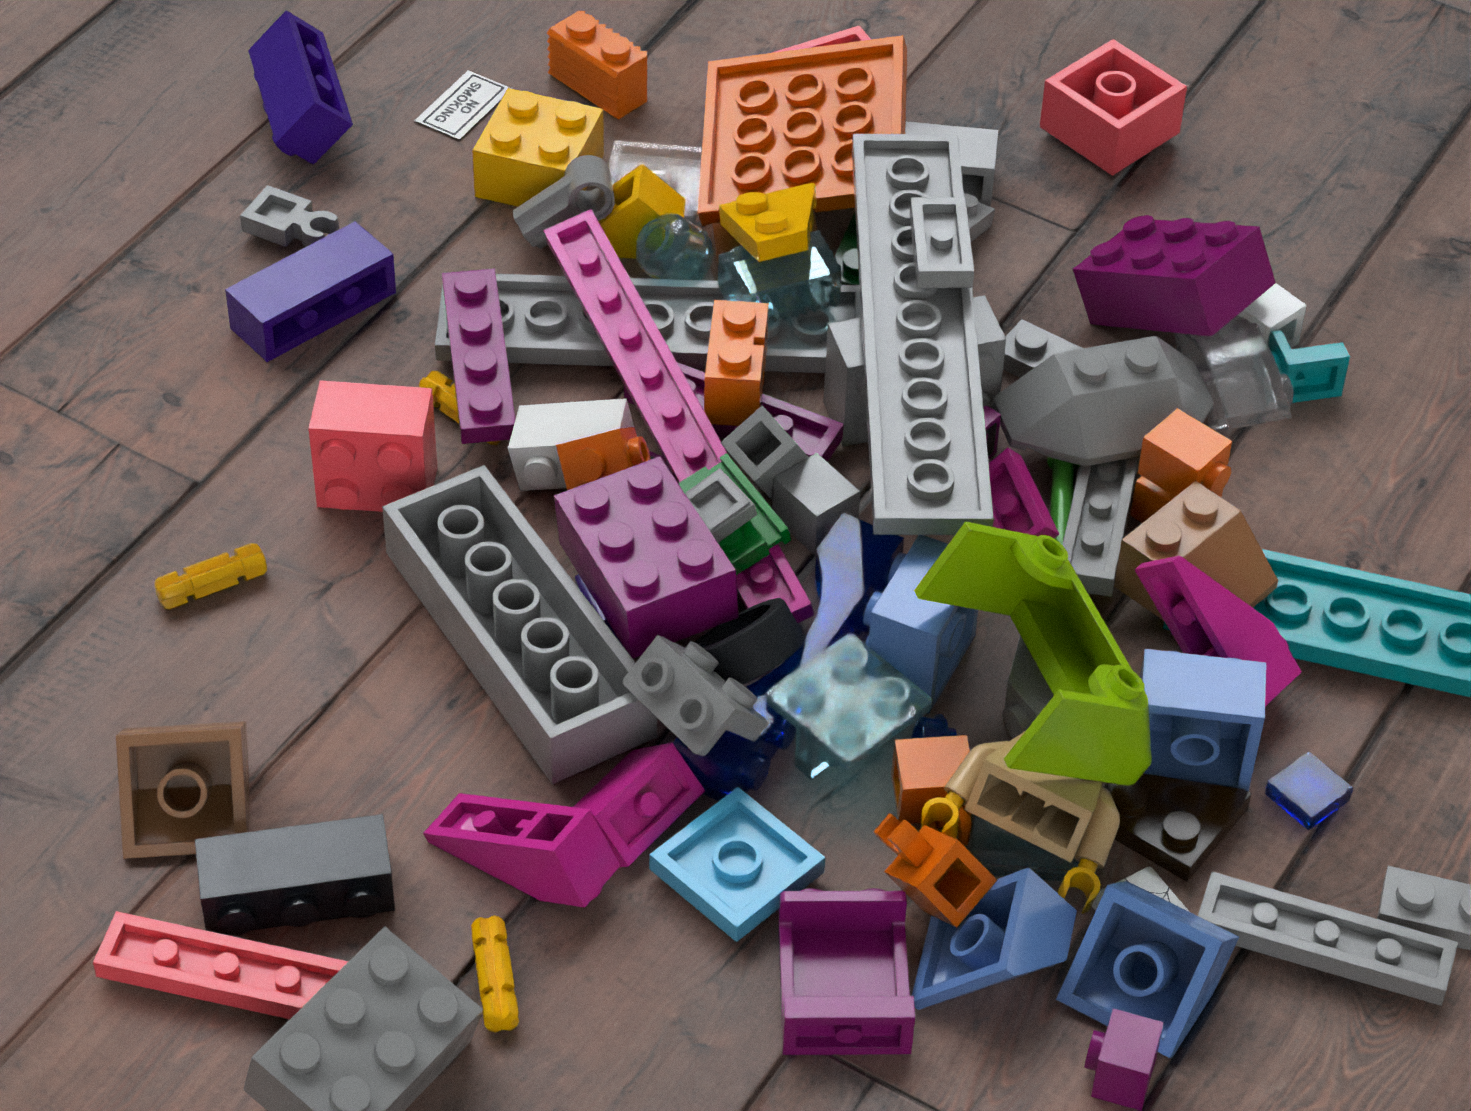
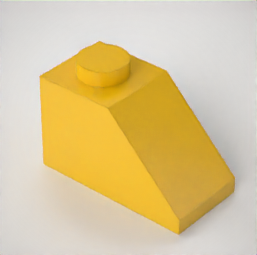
(638, 199)

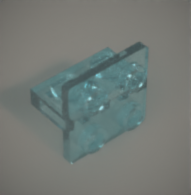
(845, 705)

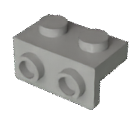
(691, 697)

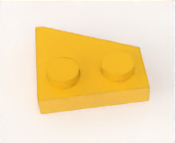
(771, 222)

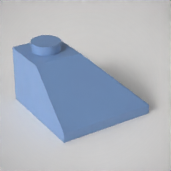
(1007, 935)

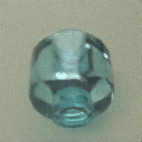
(674, 249)

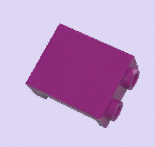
(844, 973)

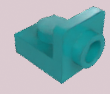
(1313, 370)

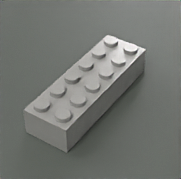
(518, 622)

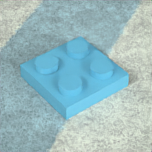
(736, 863)

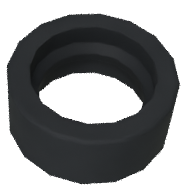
(754, 641)

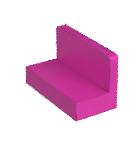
(641, 799)

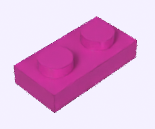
(1016, 498)

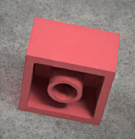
(1112, 106)
(371, 444)

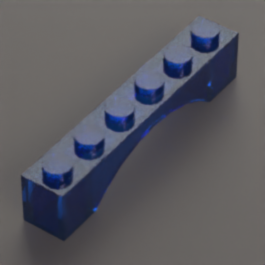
(847, 573)

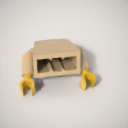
(1048, 810)

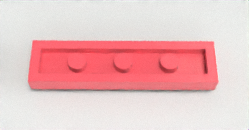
(211, 966)

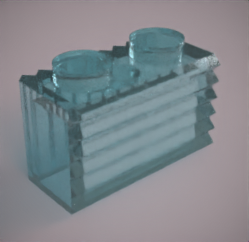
(787, 283)

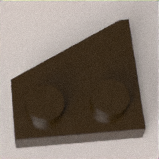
(1176, 819)

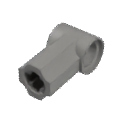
(566, 199)

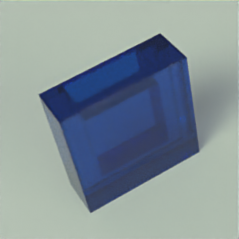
(1308, 790)

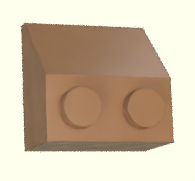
(1206, 534)
(181, 786)

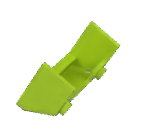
(1099, 707)

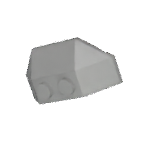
(1100, 400)

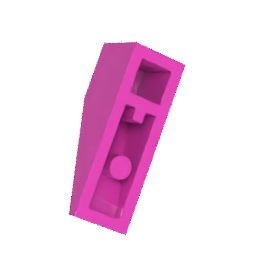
(1215, 621)
(533, 846)

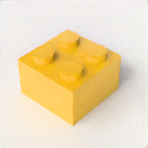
(532, 144)

